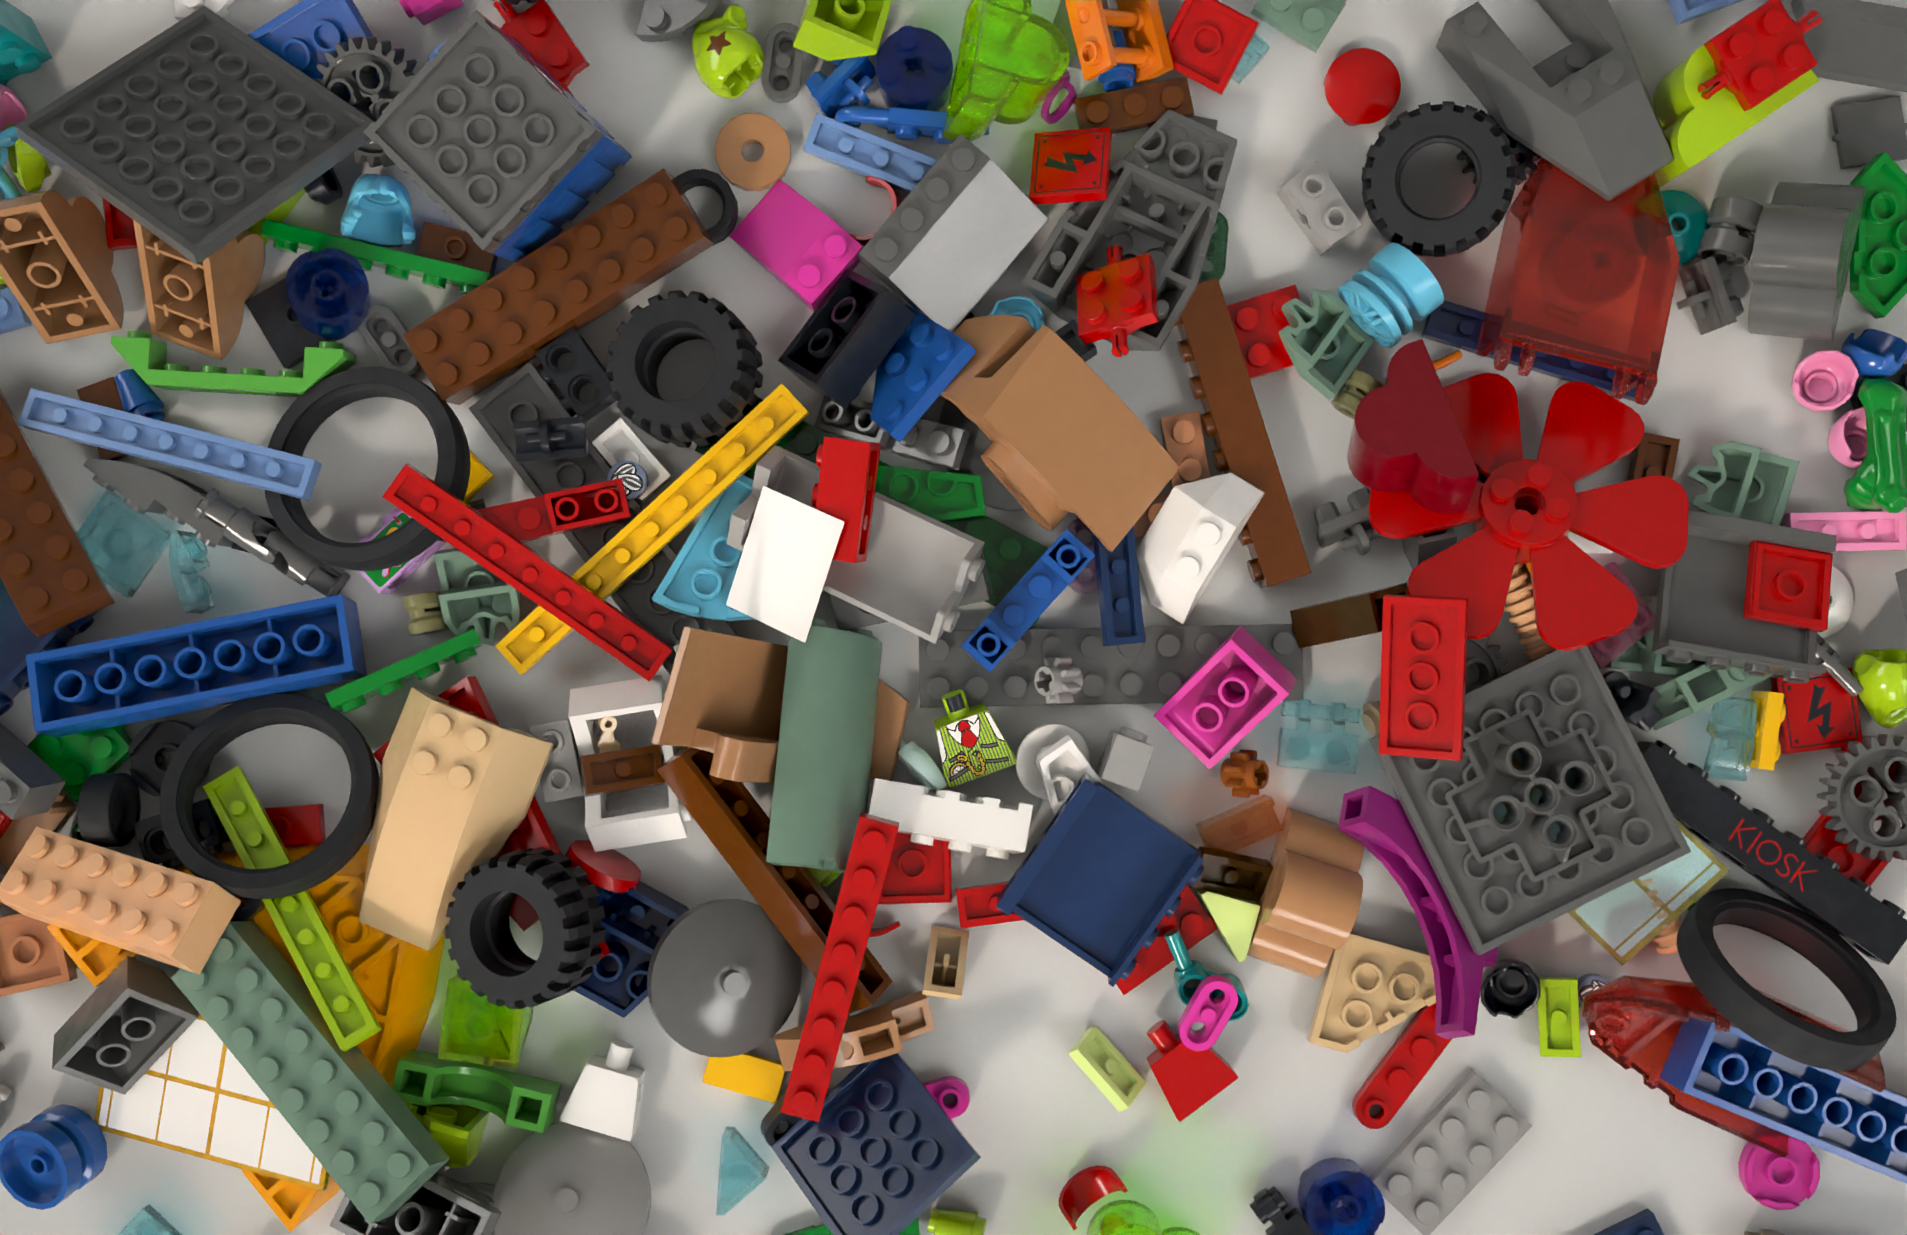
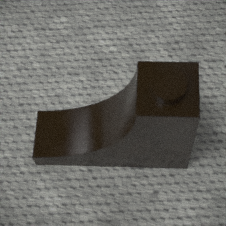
(1342, 617)

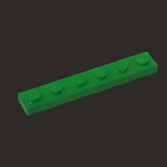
(397, 263)

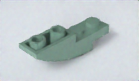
(1699, 690)

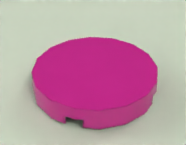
(1777, 1179)

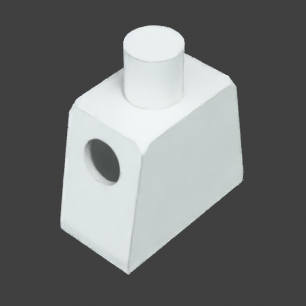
(608, 1094)

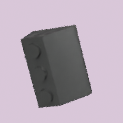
(123, 1027)

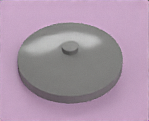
(573, 1185)

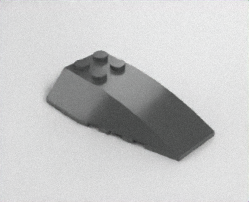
(1157, 204)

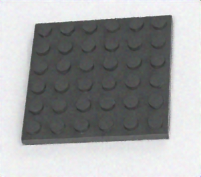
(197, 133)

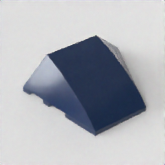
(633, 929)

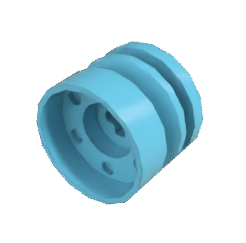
(1391, 294)

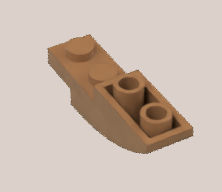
(869, 1033)

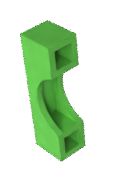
(512, 1096)

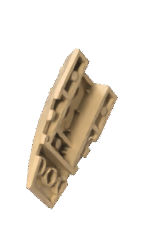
(442, 806)

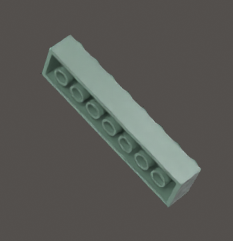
(325, 1094)

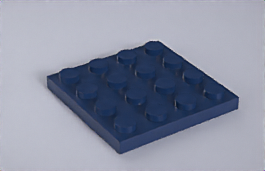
(876, 1151)

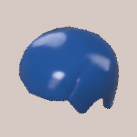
(1876, 353)

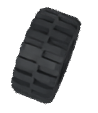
(1427, 126)
(647, 341)
(483, 935)

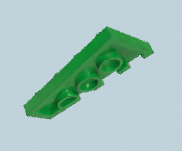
(933, 493)
(392, 677)

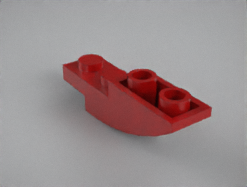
(561, 511)

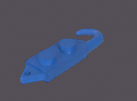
(903, 122)

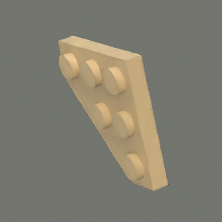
(1369, 991)

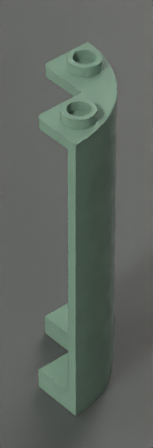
(824, 747)

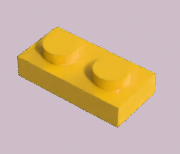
(1769, 716)

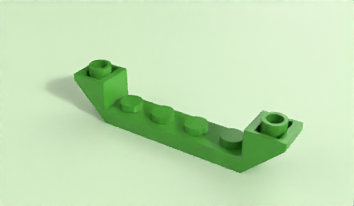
(149, 362)

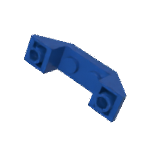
(1027, 600)

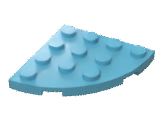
(706, 565)

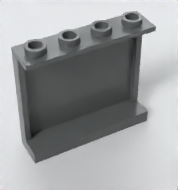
(1705, 596)

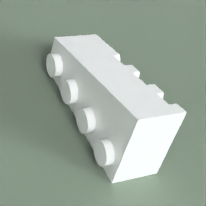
(952, 818)

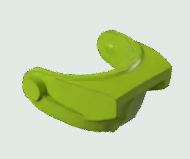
(27, 165)

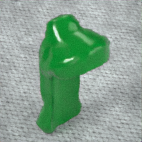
(1883, 472)

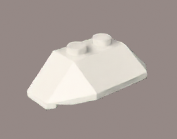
(1193, 539)

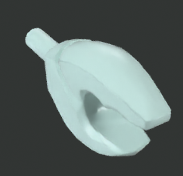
(921, 766)

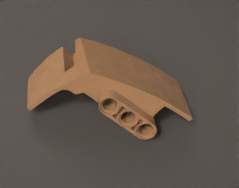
(1057, 429)
(730, 700)

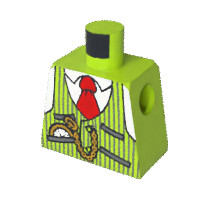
(969, 741)

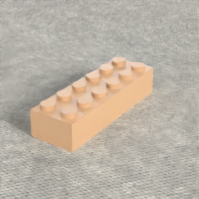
(118, 899)

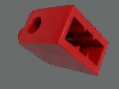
(1186, 1075)

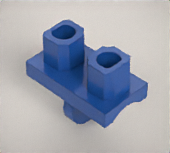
(843, 86)

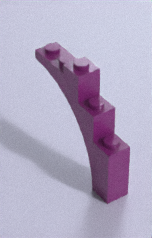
(1386, 832)

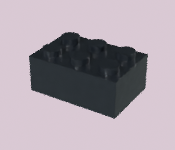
(847, 337)

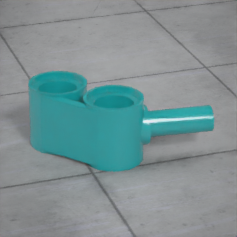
(1191, 969)

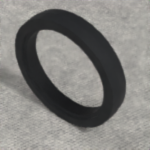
(312, 410)
(221, 729)
(1759, 1015)

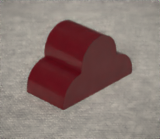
(1411, 438)

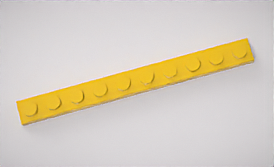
(662, 520)

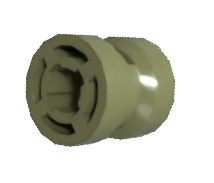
(1356, 388)
(424, 613)

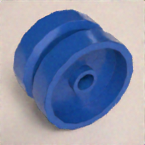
(52, 1156)

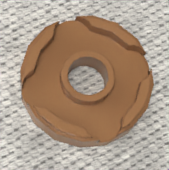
(746, 130)

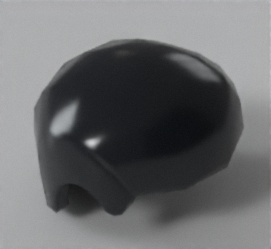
(1509, 988)

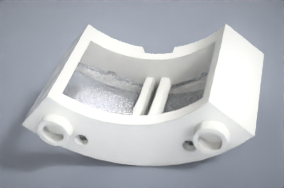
(636, 814)

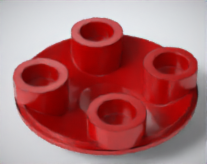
(1362, 86)

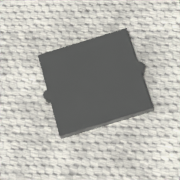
(1869, 129)

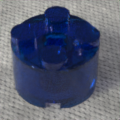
(910, 51)
(325, 272)
(1335, 1181)

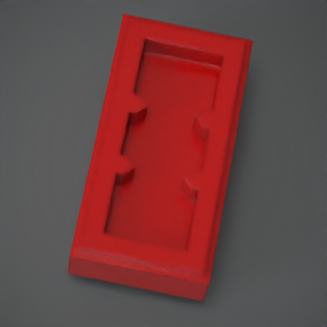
(298, 823)

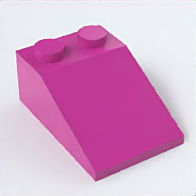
(797, 244)
(1226, 697)

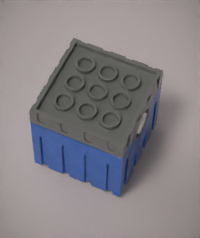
(497, 141)

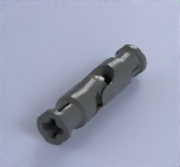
(242, 525)

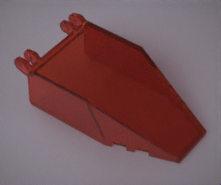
(1583, 279)

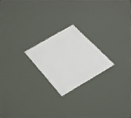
(784, 563)

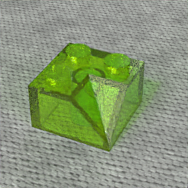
(479, 1030)

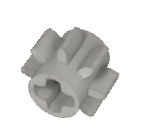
(1058, 680)

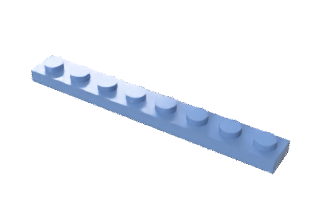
(170, 444)

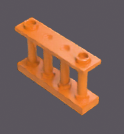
(1143, 32)

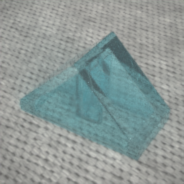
(739, 1170)

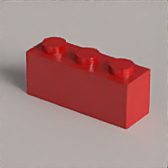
(848, 491)

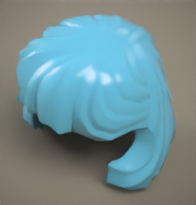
(378, 212)

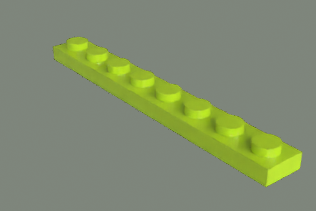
(294, 915)

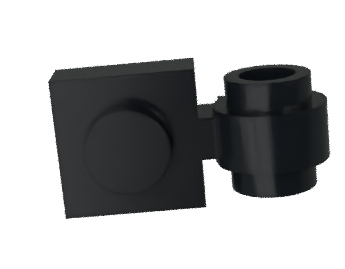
(1270, 1206)

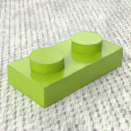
(1559, 1017)

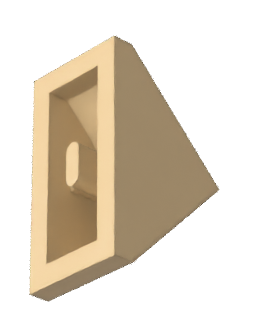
(945, 963)

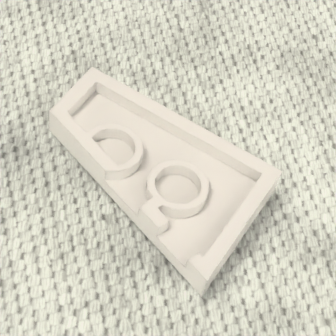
(1061, 770)

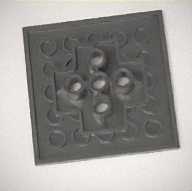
(1510, 872)

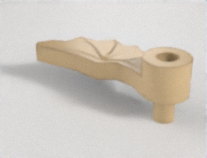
(606, 739)

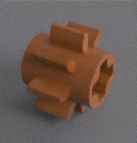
(1244, 773)

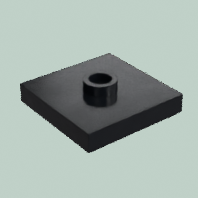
(279, 325)

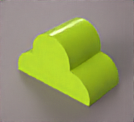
(1700, 125)

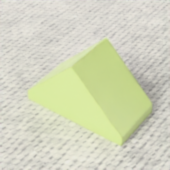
(1234, 919)

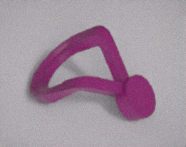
(1064, 106)

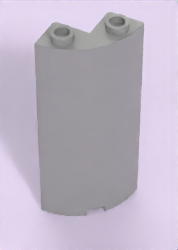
(912, 564)

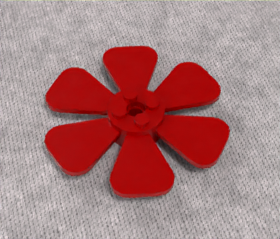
(1572, 593)

